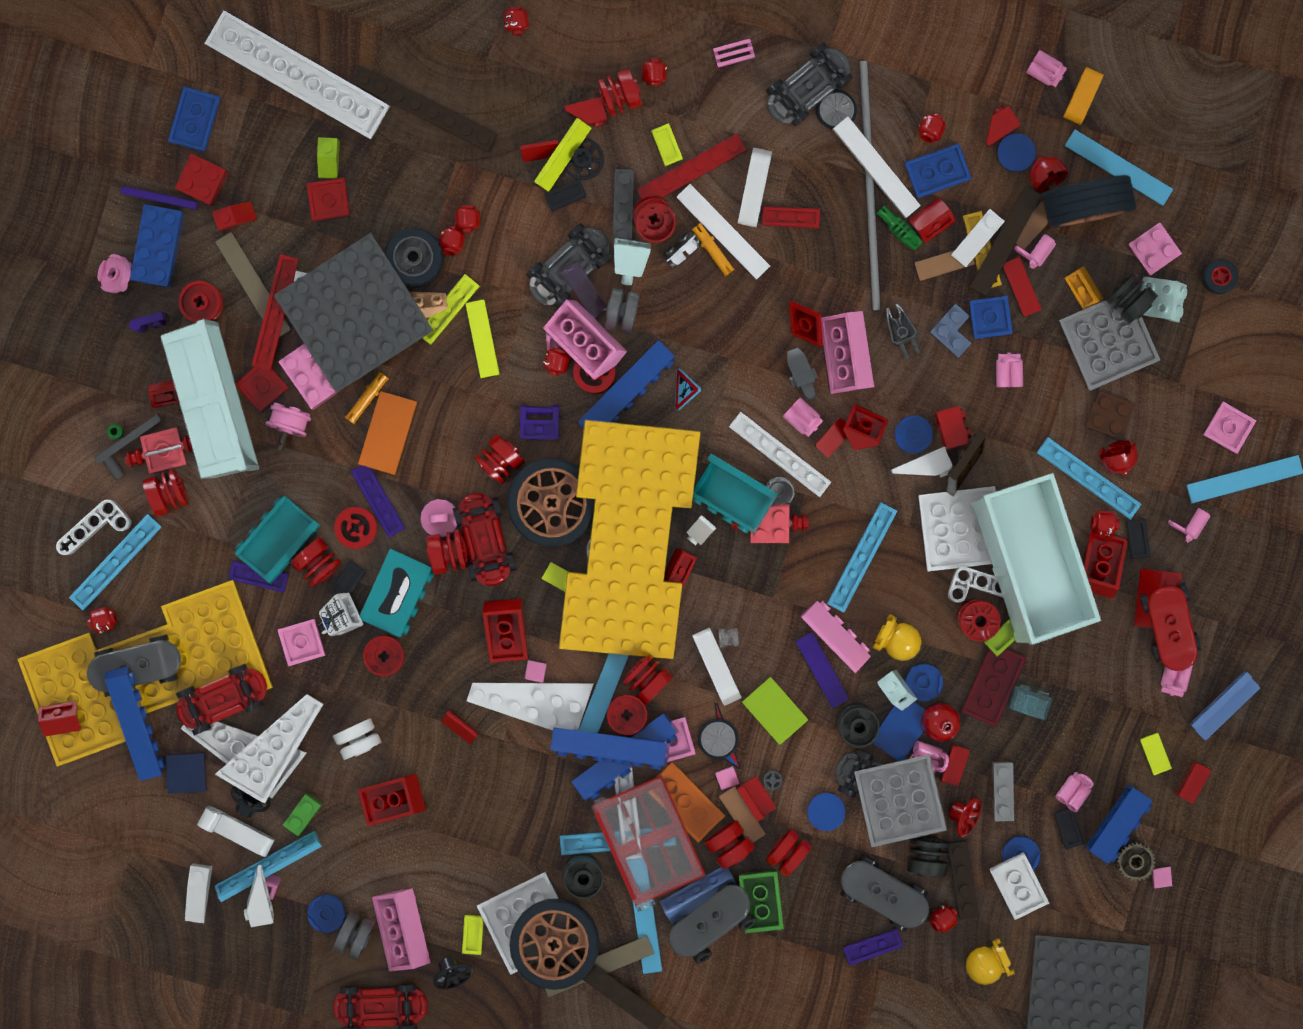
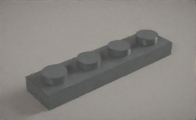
(623, 204)

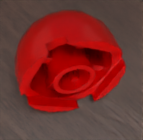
(1047, 172)
(1120, 457)
(941, 722)

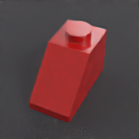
(589, 111)
(1001, 124)
(234, 216)

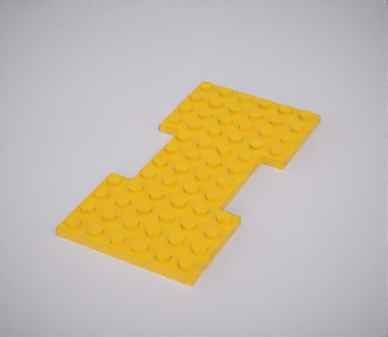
(635, 482)
(204, 627)

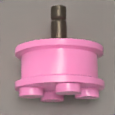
(287, 421)

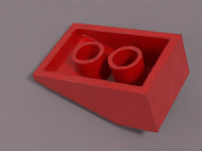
(1104, 563)
(505, 630)
(391, 800)

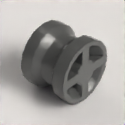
(772, 783)

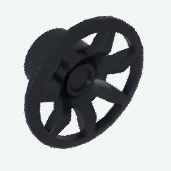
(583, 159)
(247, 804)
(450, 971)

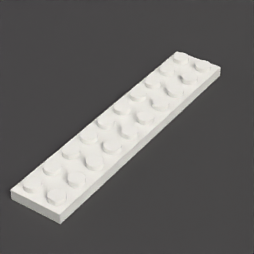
(297, 75)

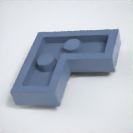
(947, 332)

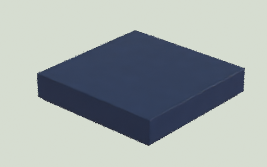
(186, 773)

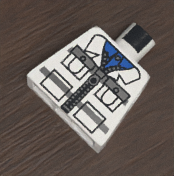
(339, 616)

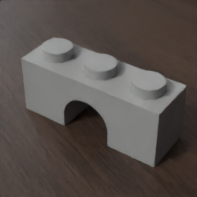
(1003, 791)

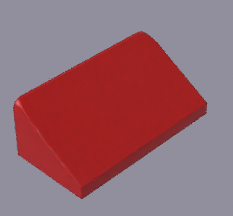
(538, 150)
(163, 394)
(832, 438)
(679, 566)
(459, 726)

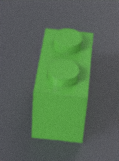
(302, 814)

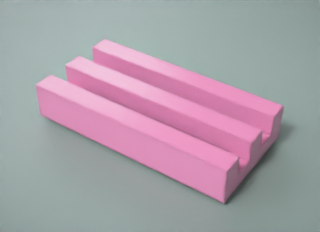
(730, 46)

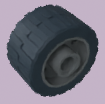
(430, 256)

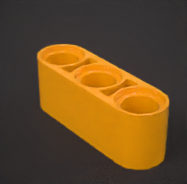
(1083, 95)

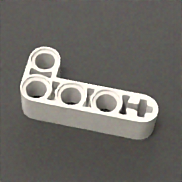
(754, 187)
(90, 530)
(971, 582)
(716, 666)
(235, 830)

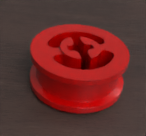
(607, 381)
(346, 515)

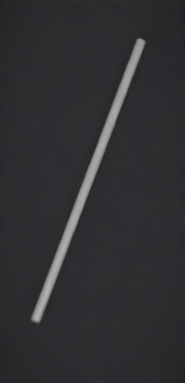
(870, 190)

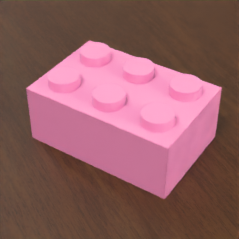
(307, 376)

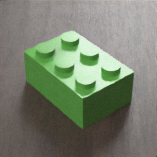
(764, 899)

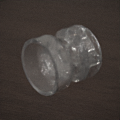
(728, 637)

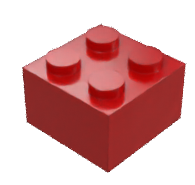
(201, 180)
(952, 427)

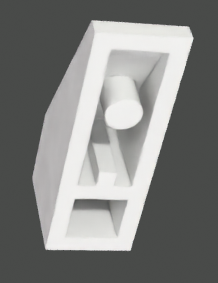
(977, 238)
(930, 464)
(700, 531)
(197, 892)
(259, 904)

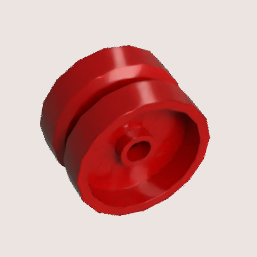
(197, 291)
(790, 854)

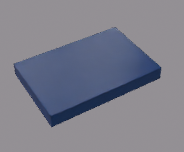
(194, 119)
(937, 171)
(900, 730)

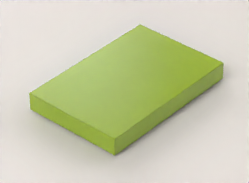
(775, 710)

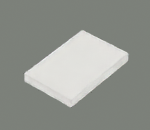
(1019, 886)

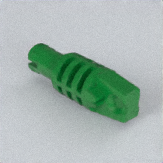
(900, 229)

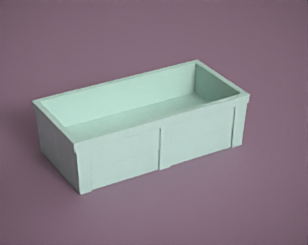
(209, 400)
(1036, 560)

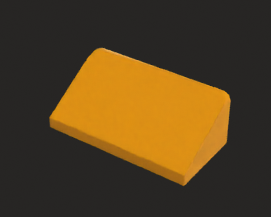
(1083, 288)

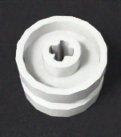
(357, 739)

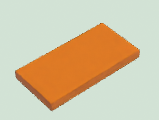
(387, 433)
(694, 807)

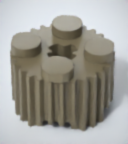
(1133, 871)

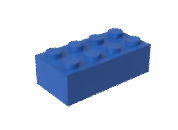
(157, 246)
(1118, 824)

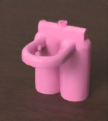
(1046, 69)
(1039, 253)
(1009, 370)
(803, 417)
(1195, 525)
(1175, 681)
(938, 756)
(1075, 791)

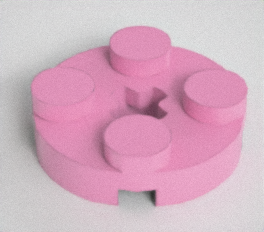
(123, 271)

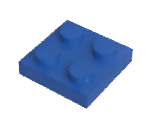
(990, 317)

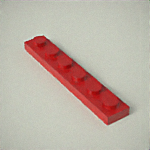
(694, 168)
(274, 314)

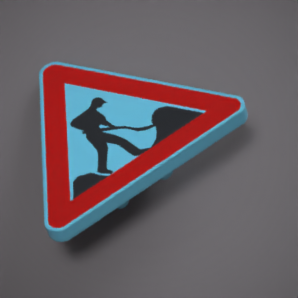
(685, 389)

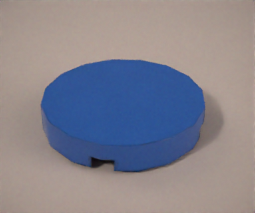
(1016, 152)
(913, 434)
(924, 682)
(826, 811)
(1019, 845)
(326, 913)

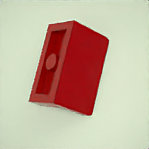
(932, 220)
(59, 719)
(957, 761)
(1193, 782)
(756, 798)

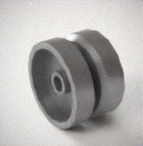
(623, 311)
(356, 937)

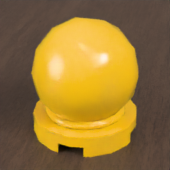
(899, 640)
(987, 964)

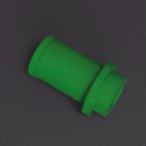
(110, 431)

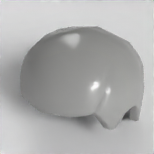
(783, 488)

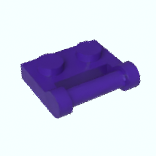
(154, 320)
(539, 428)

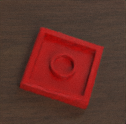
(328, 199)
(262, 387)

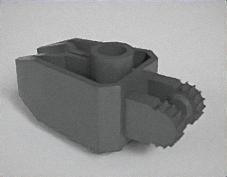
(903, 331)
(802, 375)

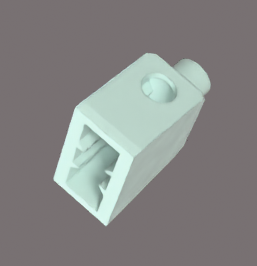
(630, 258)
(896, 689)

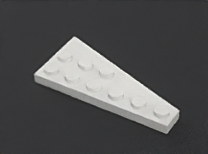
(229, 741)

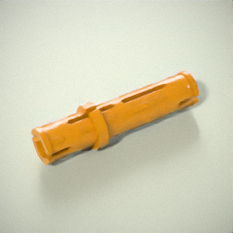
(712, 249)
(368, 395)

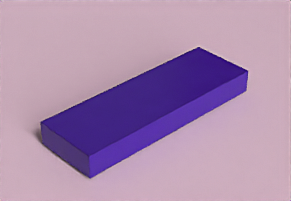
(243, 573)
(873, 946)

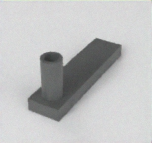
(106, 456)

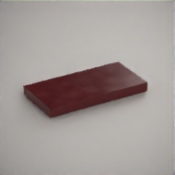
(993, 686)

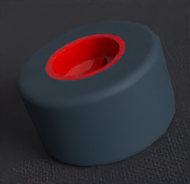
(1225, 272)

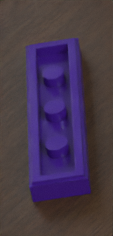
(142, 194)
(378, 500)
(822, 670)

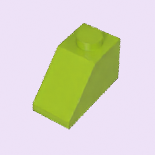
(328, 157)

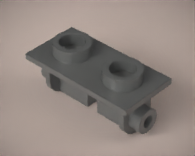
(687, 242)

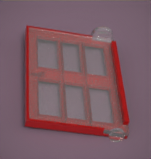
(648, 841)

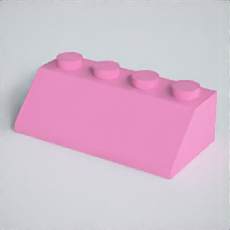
(584, 338)
(847, 352)
(835, 636)
(401, 930)

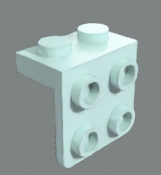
(1169, 300)

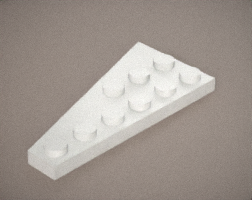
(537, 703)
(266, 758)

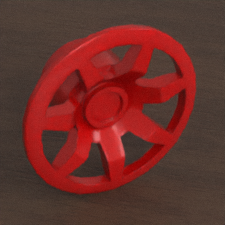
(963, 813)

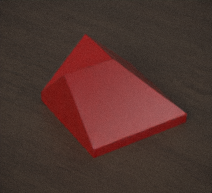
(806, 324)
(864, 428)

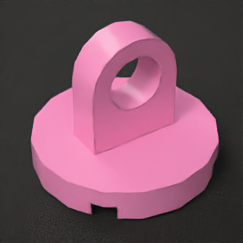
(438, 517)

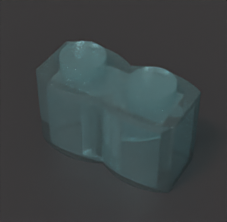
(1029, 702)

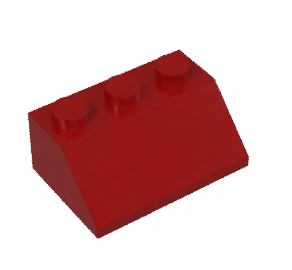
(1148, 583)

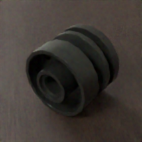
(1132, 298)
(865, 733)
(928, 857)
(585, 887)

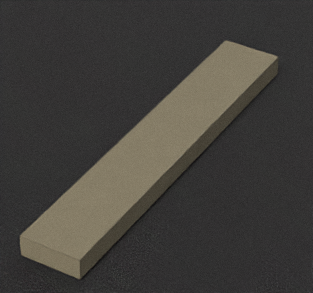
(247, 275)
(616, 959)

